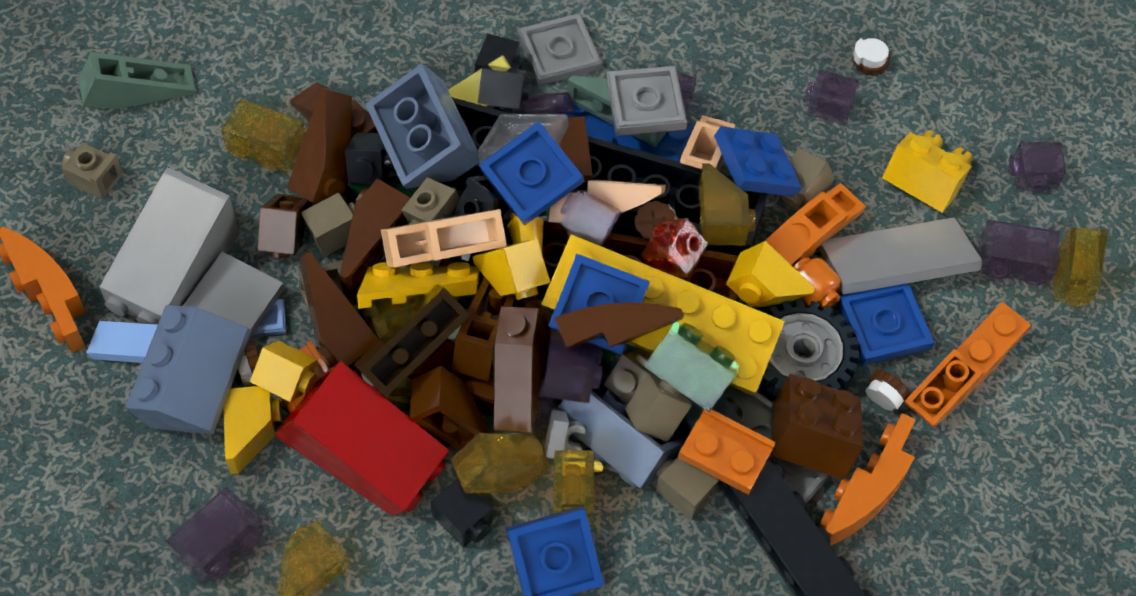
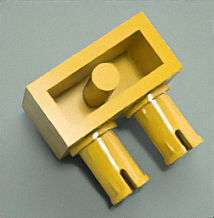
(928, 171)

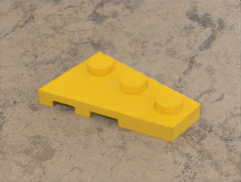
(419, 278)

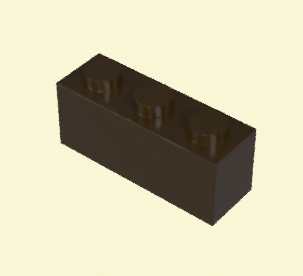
(412, 339)

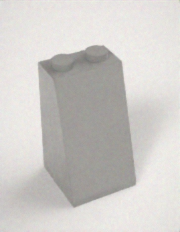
(169, 248)

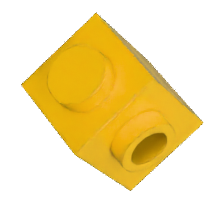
(284, 371)

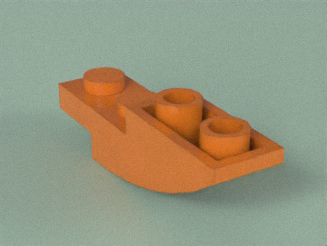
(815, 224)
(46, 282)
(968, 365)
(873, 487)

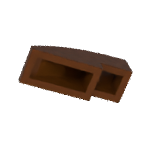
(616, 321)

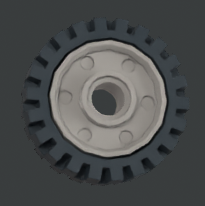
(821, 337)

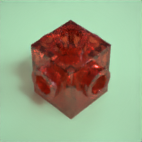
(675, 247)

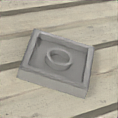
(559, 49)
(646, 100)

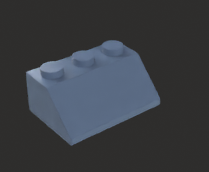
(422, 129)
(188, 370)
(615, 438)

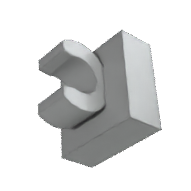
(559, 431)

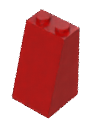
(363, 440)

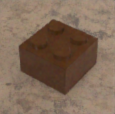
(817, 426)

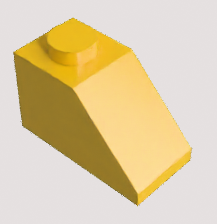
(514, 268)
(766, 278)
(248, 424)

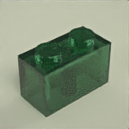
(692, 365)

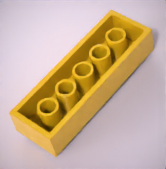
(722, 321)

